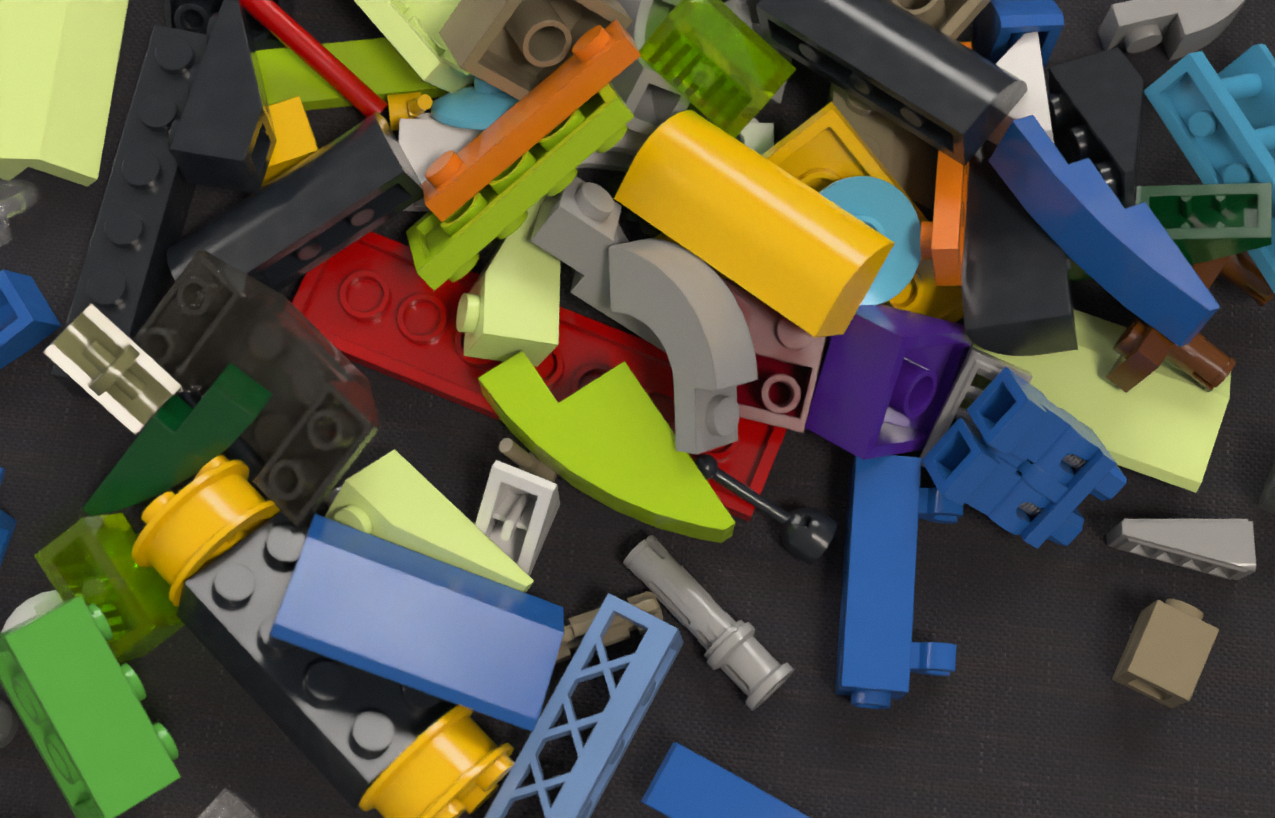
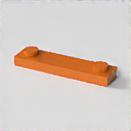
(596, 61)
(945, 235)

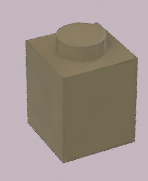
(1166, 652)

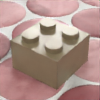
(522, 40)

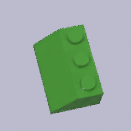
(85, 710)

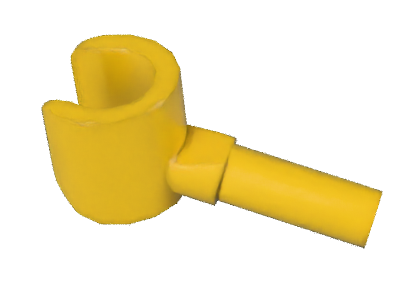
(407, 107)

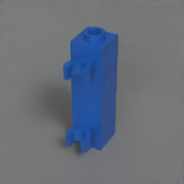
(880, 582)

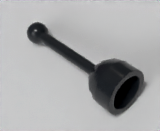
(803, 531)

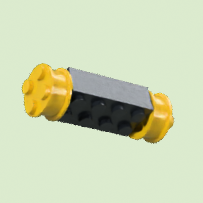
(366, 734)

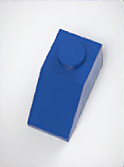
(1006, 21)

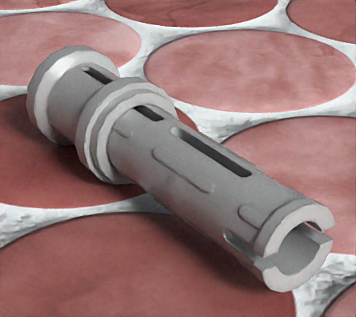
(727, 642)

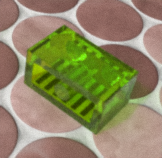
(716, 62)
(97, 564)

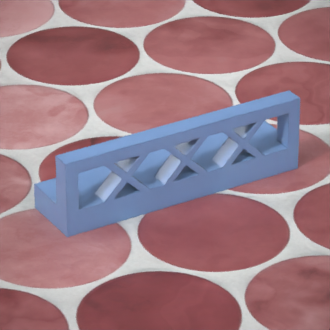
(612, 727)

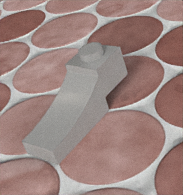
(578, 230)

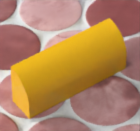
(754, 223)

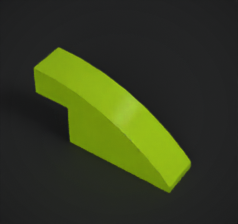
(609, 447)

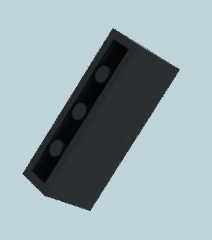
(897, 67)
(310, 208)
(1012, 272)

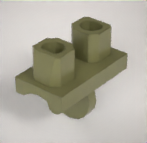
(112, 368)

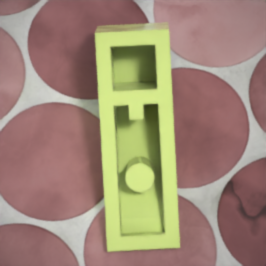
(513, 300)
(406, 509)

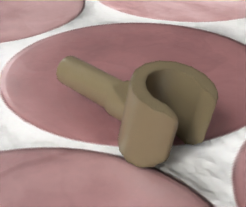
(527, 461)

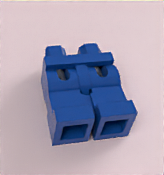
(1023, 463)

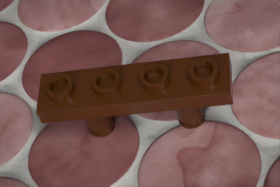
(1145, 348)

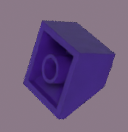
(886, 381)

